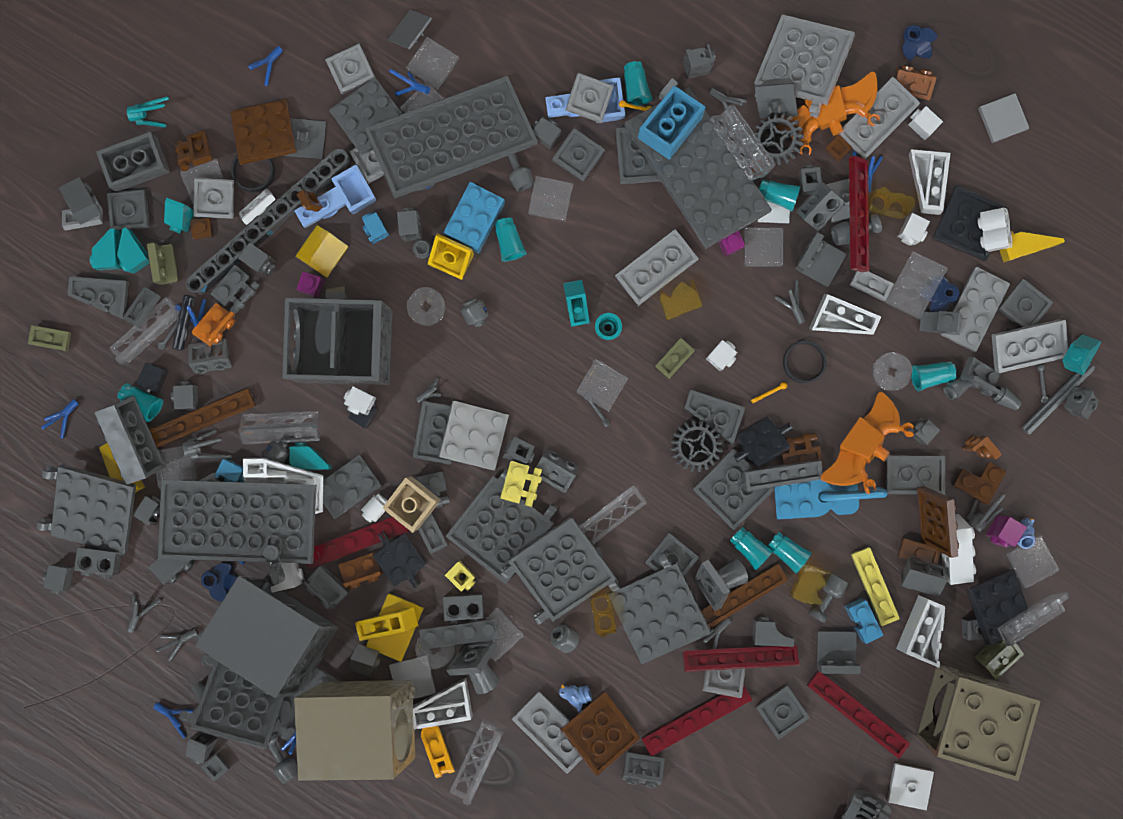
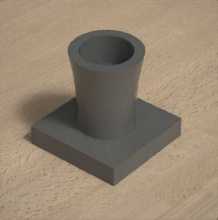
(716, 584)
(473, 660)

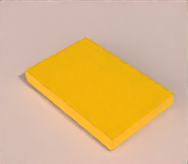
(395, 644)

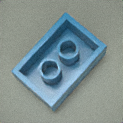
(671, 122)
(474, 217)

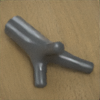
(429, 392)

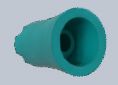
(636, 84)
(779, 193)
(509, 240)
(605, 320)
(932, 374)
(148, 404)
(751, 547)
(789, 551)

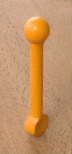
(622, 104)
(783, 385)

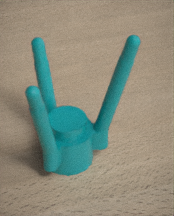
(138, 112)

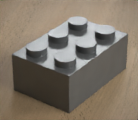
(133, 162)

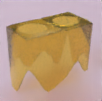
(883, 193)
(681, 302)
(808, 584)
(598, 614)

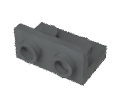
(206, 358)
(980, 376)
(557, 470)
(643, 770)

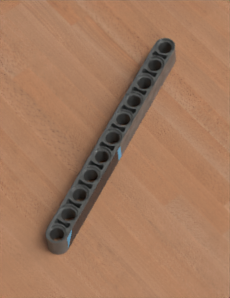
(259, 223)

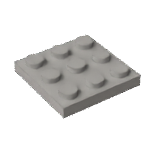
(473, 435)

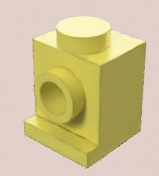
(453, 576)

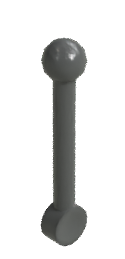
(162, 345)
(1044, 398)
(606, 423)

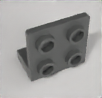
(820, 260)
(837, 652)

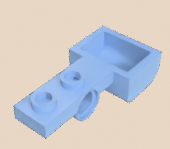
(557, 104)
(350, 190)

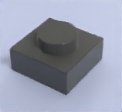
(215, 767)

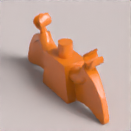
(854, 99)
(865, 443)

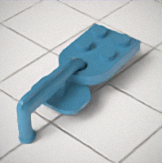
(802, 499)

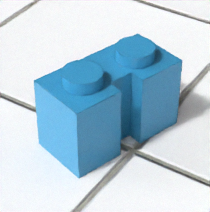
(867, 625)

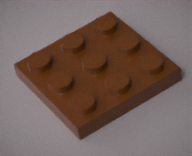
(263, 131)
(938, 521)
(599, 733)

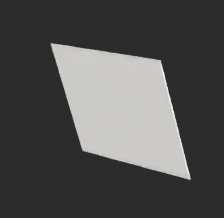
(777, 215)

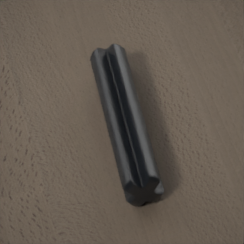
(183, 323)

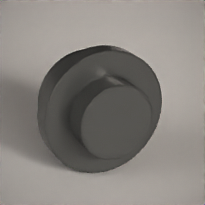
(422, 249)

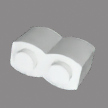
(995, 229)

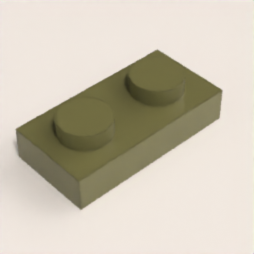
(49, 338)
(674, 358)

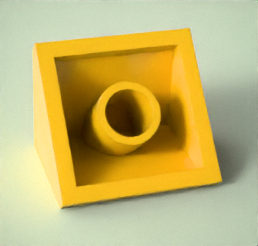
(322, 251)
(450, 256)

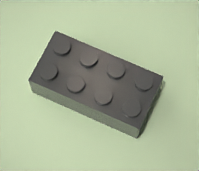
(129, 440)

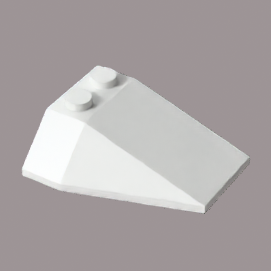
(269, 471)

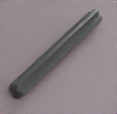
(1056, 400)

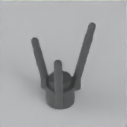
(193, 447)
(979, 521)

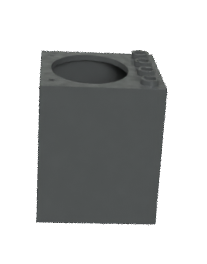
(338, 341)
(266, 637)

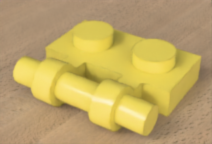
(515, 482)

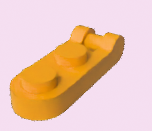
(436, 750)

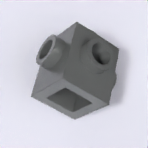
(1081, 402)

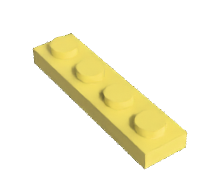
(875, 586)

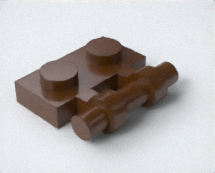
(199, 150)
(806, 454)

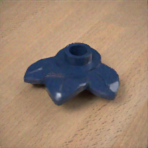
(920, 44)
(940, 300)
(222, 581)

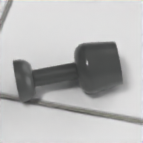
(521, 176)
(841, 232)
(835, 588)
(286, 768)

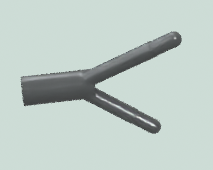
(724, 99)
(795, 302)
(135, 616)
(716, 632)
(179, 639)

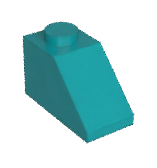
(177, 216)
(105, 252)
(131, 252)
(576, 303)
(1080, 354)
(307, 458)

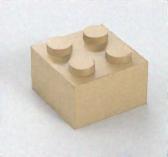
(411, 504)

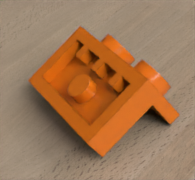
(214, 324)

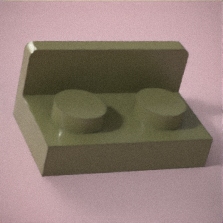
(162, 263)
(998, 658)

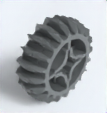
(769, 142)
(711, 453)

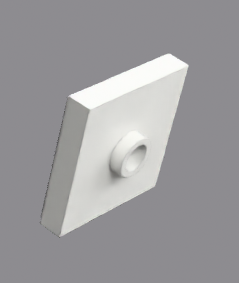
(256, 206)
(910, 786)

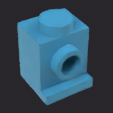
(374, 227)
(230, 471)

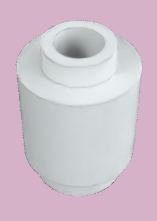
(373, 509)

